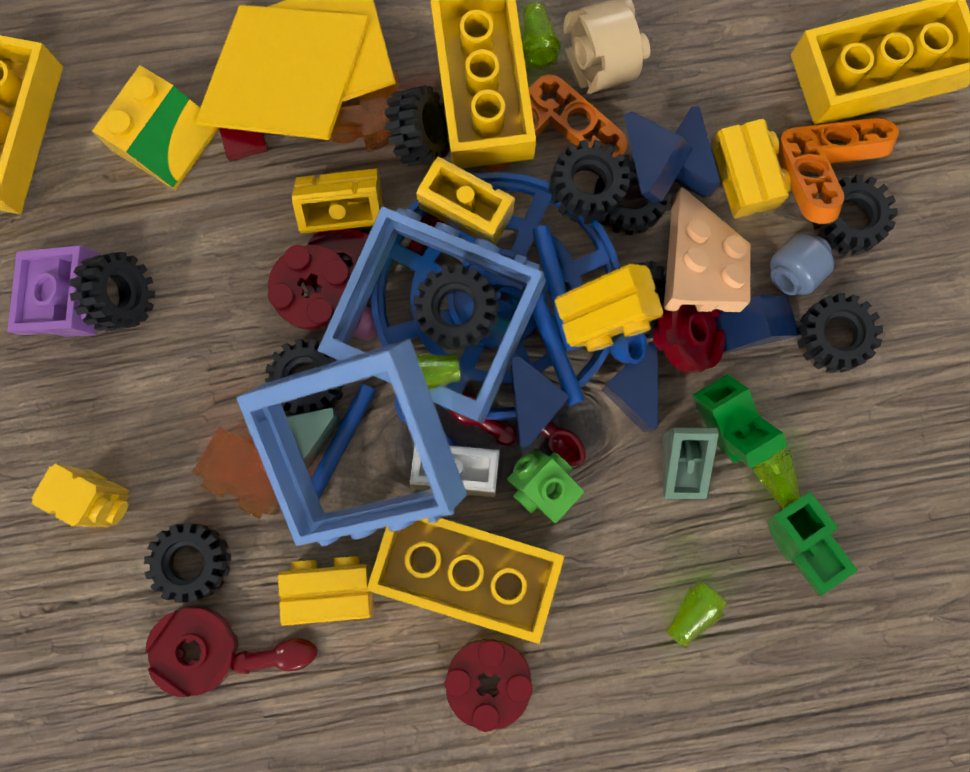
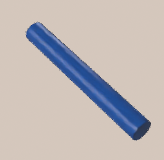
(551, 272)
(556, 351)
(342, 438)

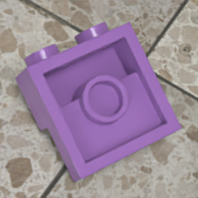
(43, 292)

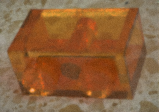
(236, 468)

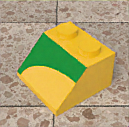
(154, 128)

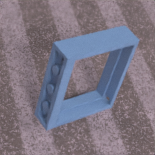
(447, 240)
(289, 474)

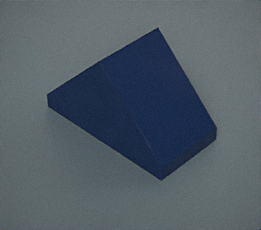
(656, 155)
(699, 169)
(759, 323)
(636, 390)
(535, 401)

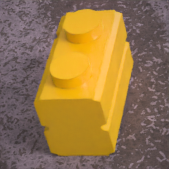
(750, 168)
(337, 200)
(465, 201)
(609, 306)
(81, 497)
(325, 593)

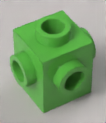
(544, 484)

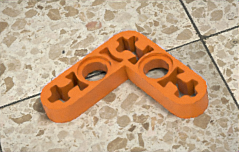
(547, 113)
(864, 141)

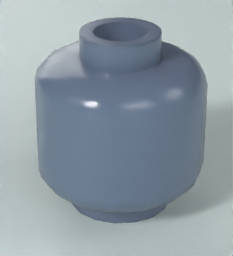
(801, 264)

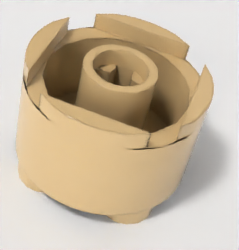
(605, 45)

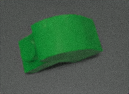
(741, 430)
(805, 537)

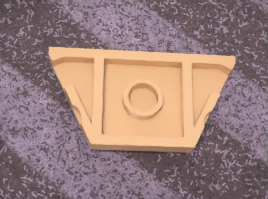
(705, 259)

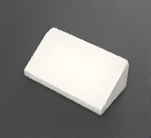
(476, 467)

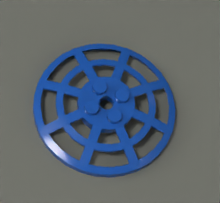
(461, 303)

